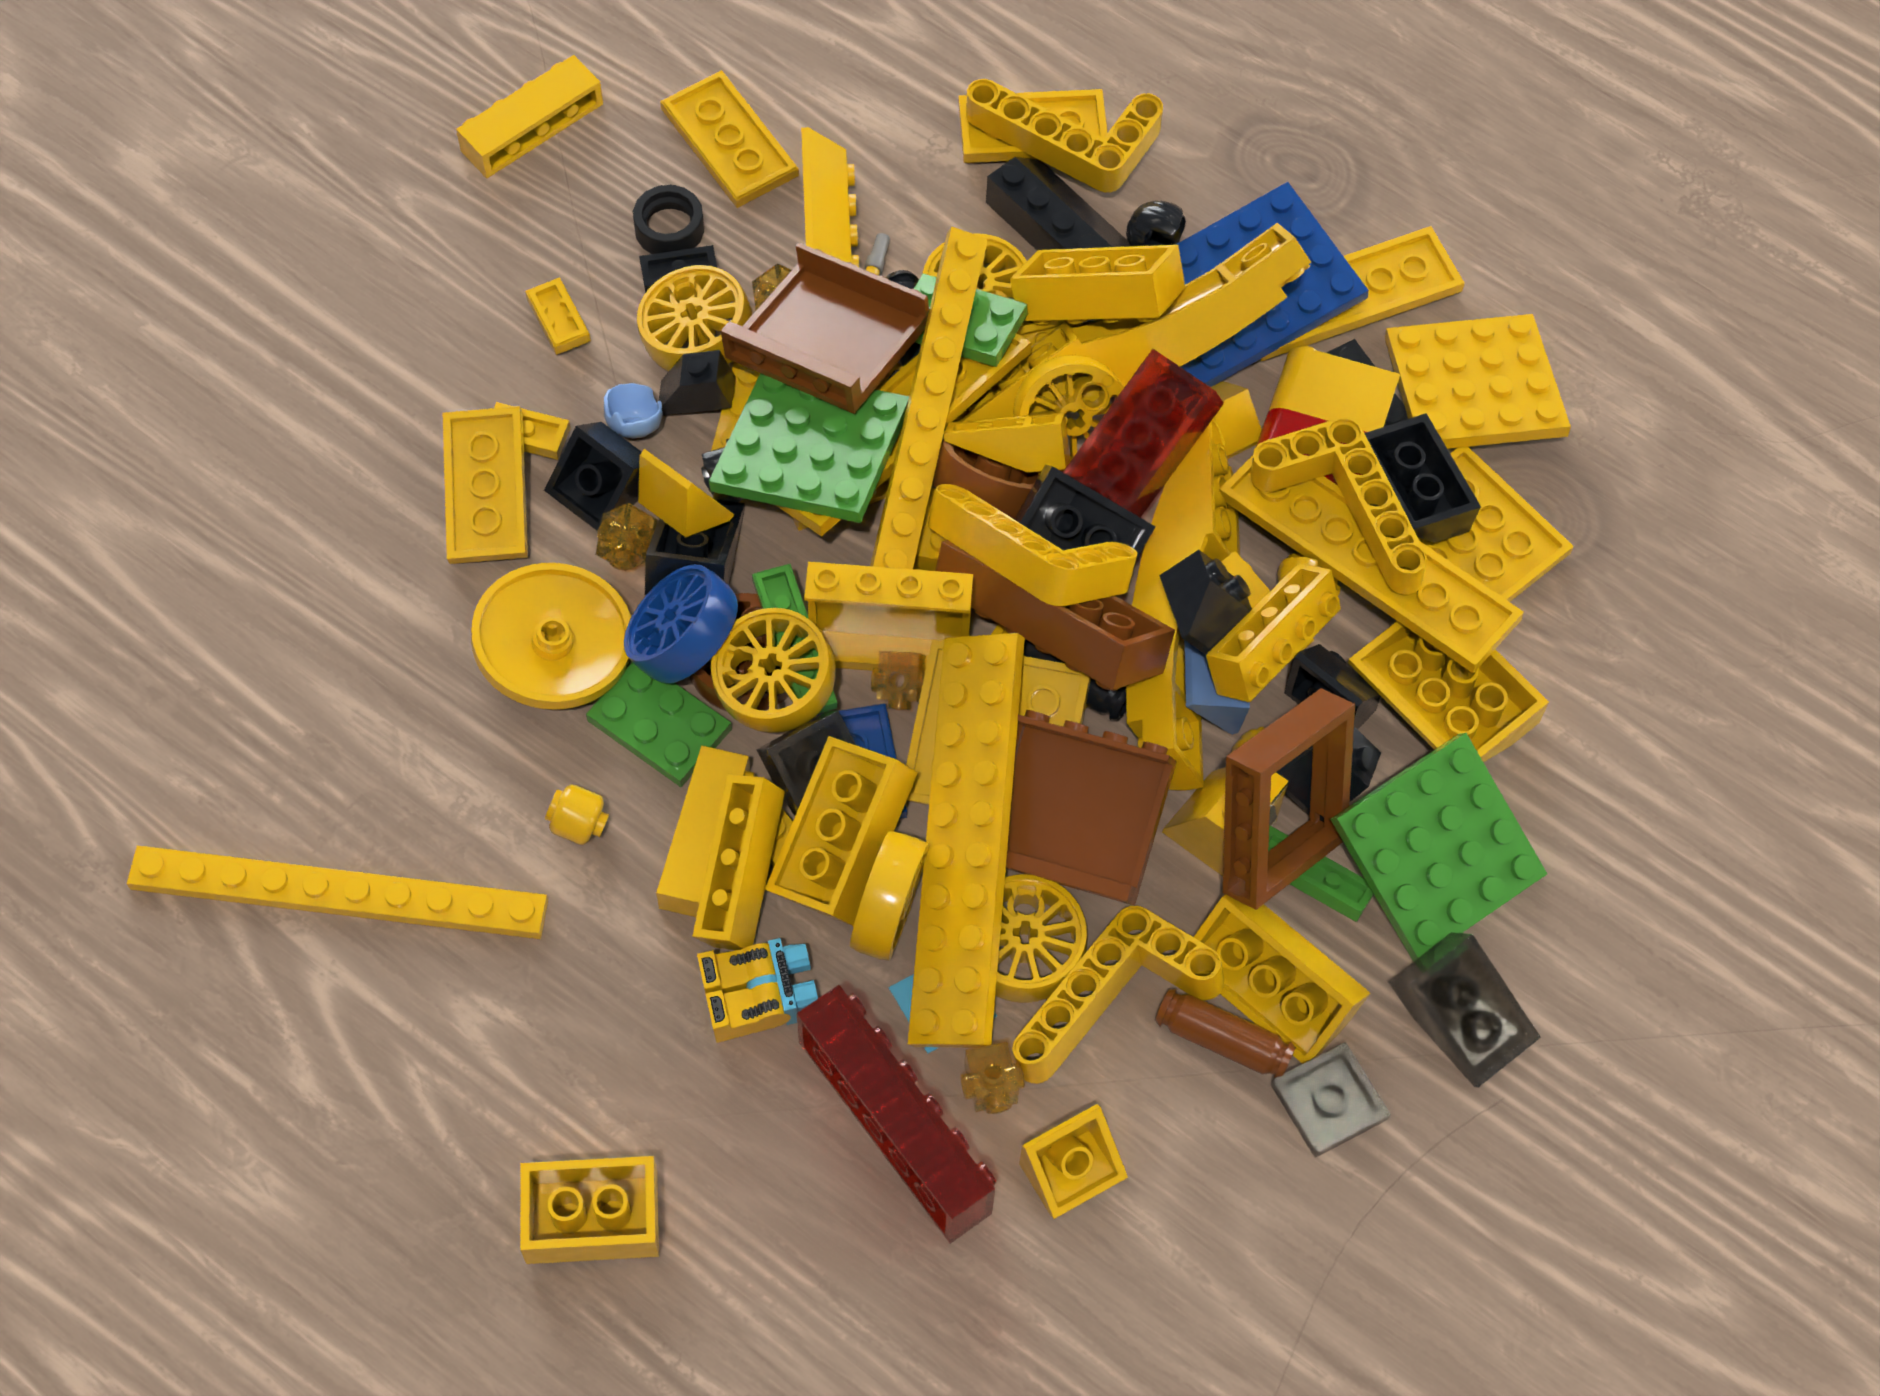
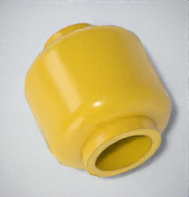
(576, 814)

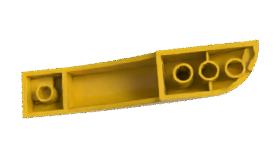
(1197, 321)
(1186, 519)

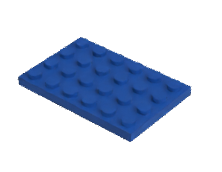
(1311, 300)

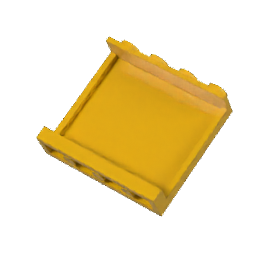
(885, 609)

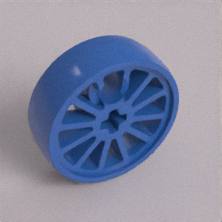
(680, 624)

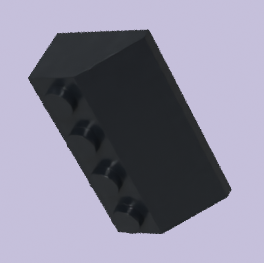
(1046, 208)

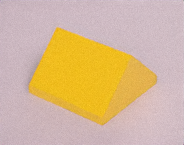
(1236, 418)
(676, 498)
(1073, 1162)

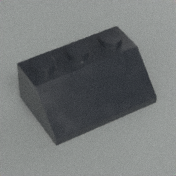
(1425, 478)

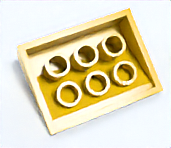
(1444, 697)

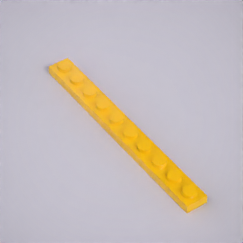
(929, 401)
(338, 892)

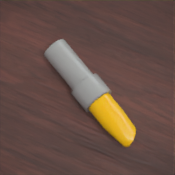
(875, 261)

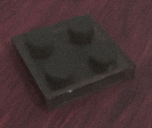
(1330, 1099)

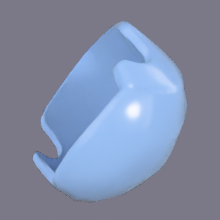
(632, 410)

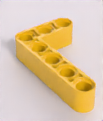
(1063, 144)
(1373, 487)
(1027, 558)
(1108, 981)

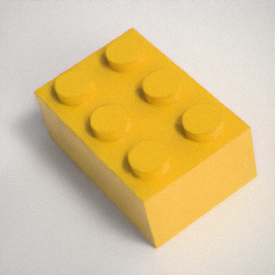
(589, 1210)

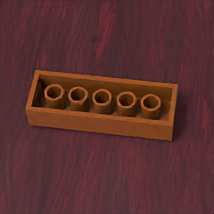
(1094, 637)

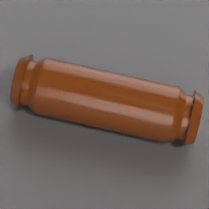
(1225, 1033)

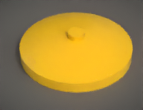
(551, 636)

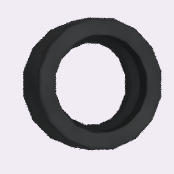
(664, 198)

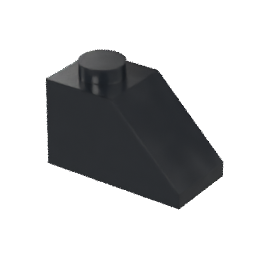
(697, 384)

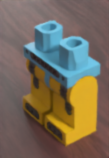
(753, 989)

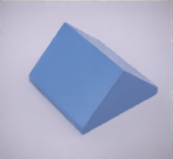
(1202, 696)

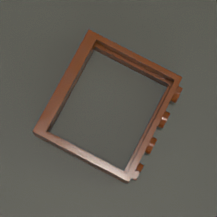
(1249, 869)

